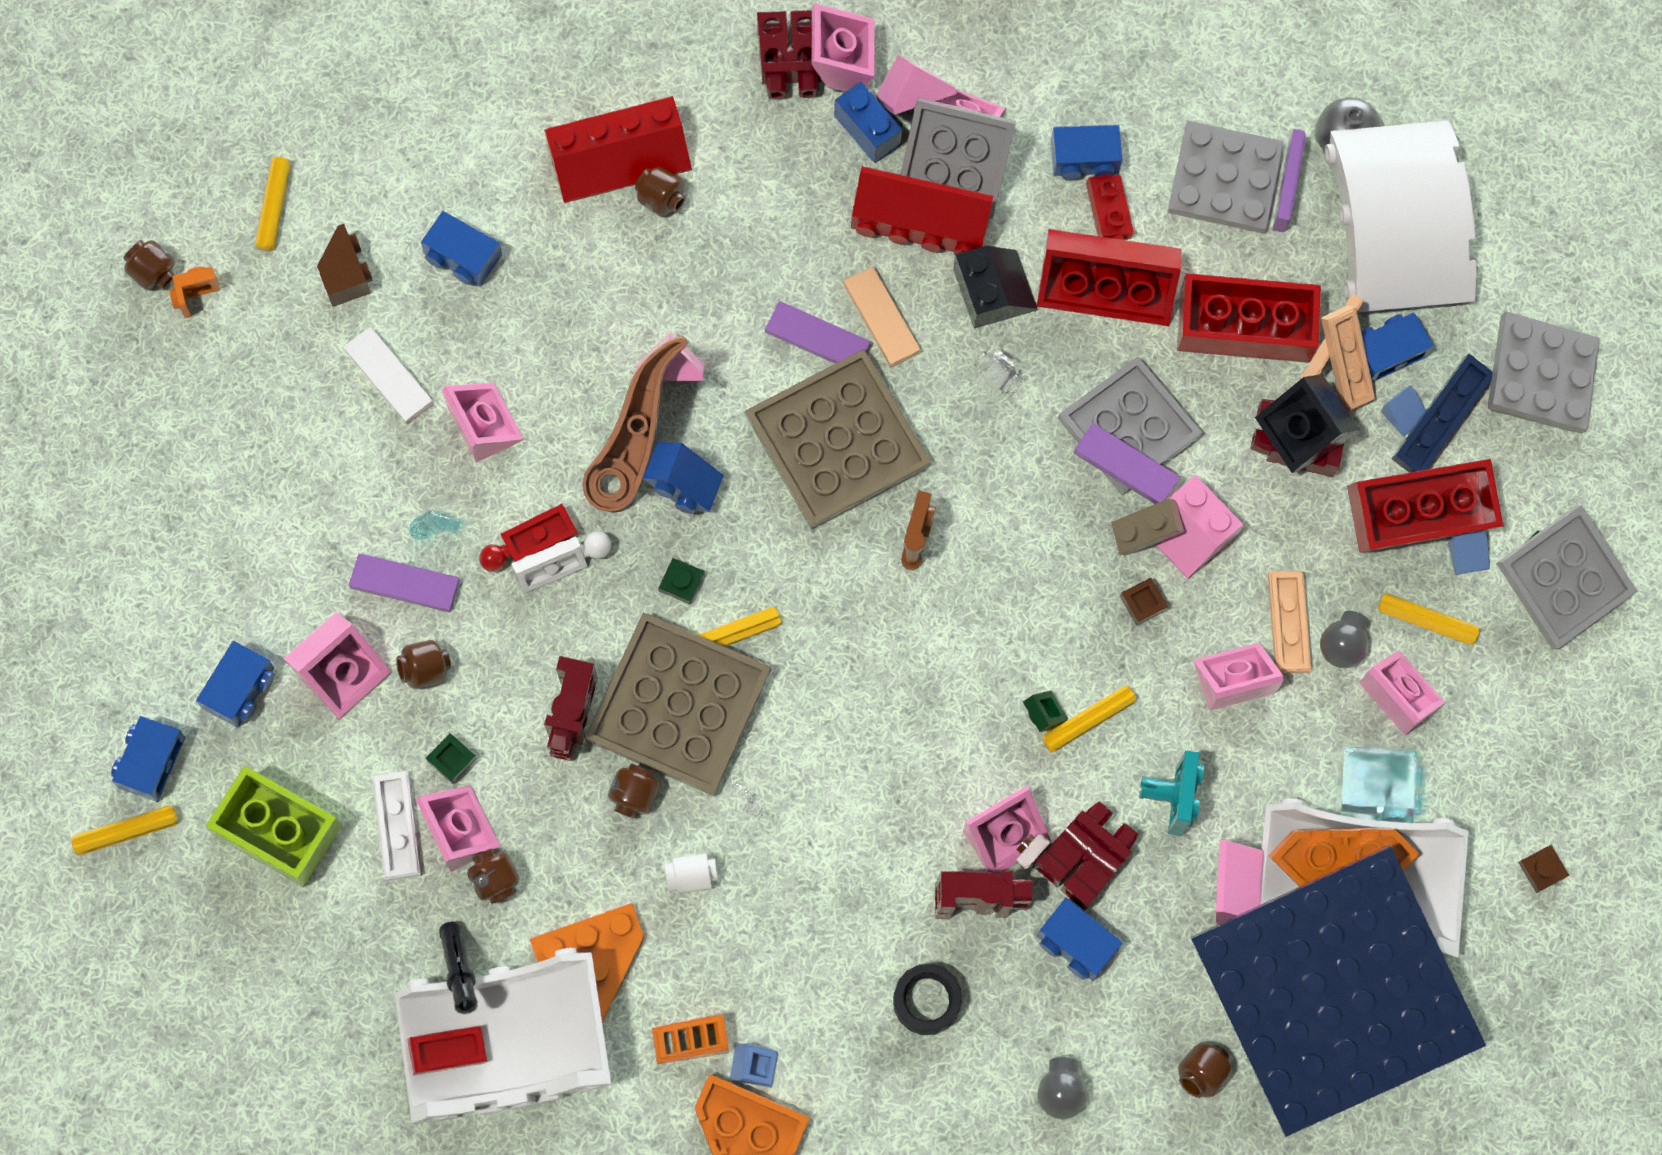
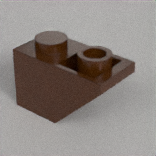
(340, 268)

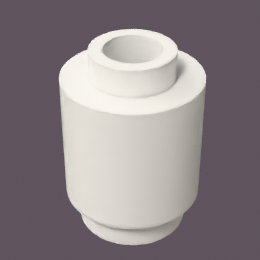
(690, 873)

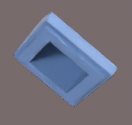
(1404, 410)
(1469, 552)
(753, 1065)

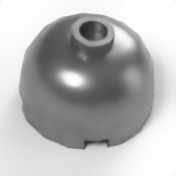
(1345, 115)

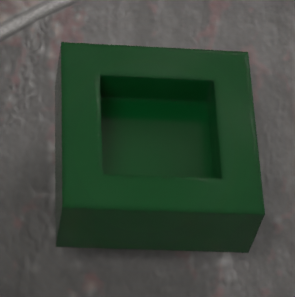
(681, 581)
(1045, 711)
(451, 758)

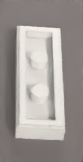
(388, 375)
(396, 826)

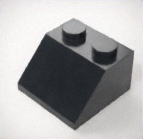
(993, 285)
(1307, 422)

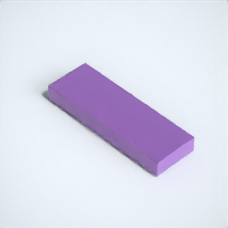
(1289, 180)
(813, 334)
(1126, 464)
(404, 583)

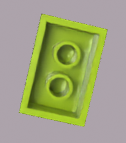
(273, 826)

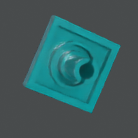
(1178, 792)

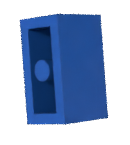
(867, 122)
(1086, 151)
(460, 249)
(1395, 345)
(683, 477)
(236, 684)
(147, 758)
(1078, 940)

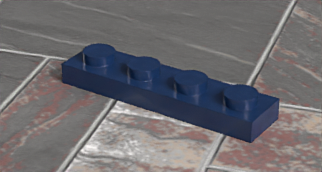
(1443, 415)

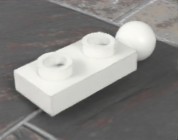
(559, 560)

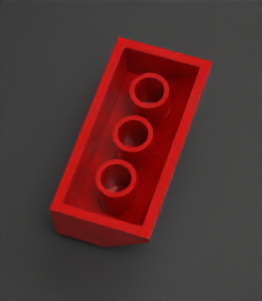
(616, 148)
(920, 212)
(1109, 277)

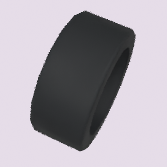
(937, 973)

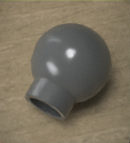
(1345, 640)
(1062, 1090)

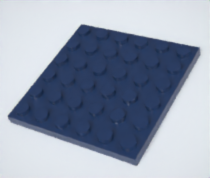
(1338, 991)

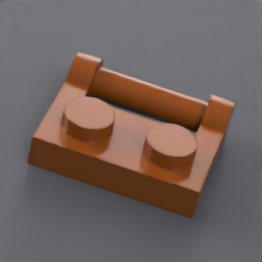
(918, 528)

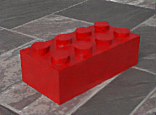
(1249, 317)
(1425, 505)

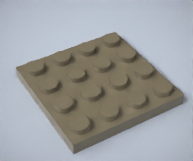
(837, 438)
(678, 704)

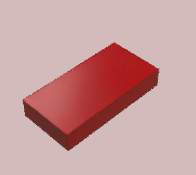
(447, 1050)

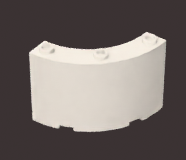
(1404, 215)
(1434, 875)
(537, 1035)

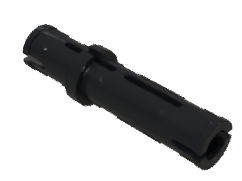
(459, 977)

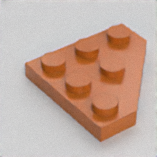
(1316, 852)
(610, 938)
(745, 1122)

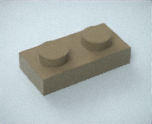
(1147, 527)

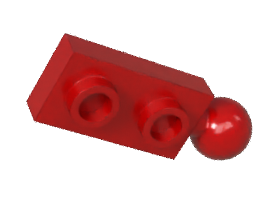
(1109, 207)
(529, 538)

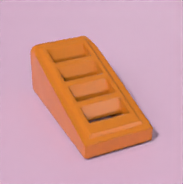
(688, 1026)

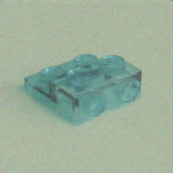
(1382, 783)

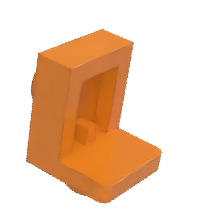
(192, 284)

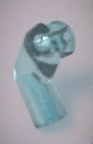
(432, 522)

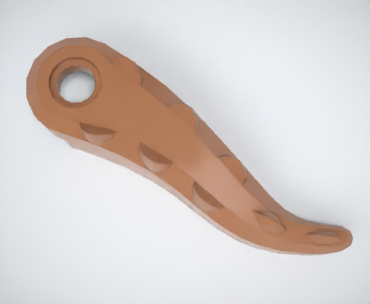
(633, 437)

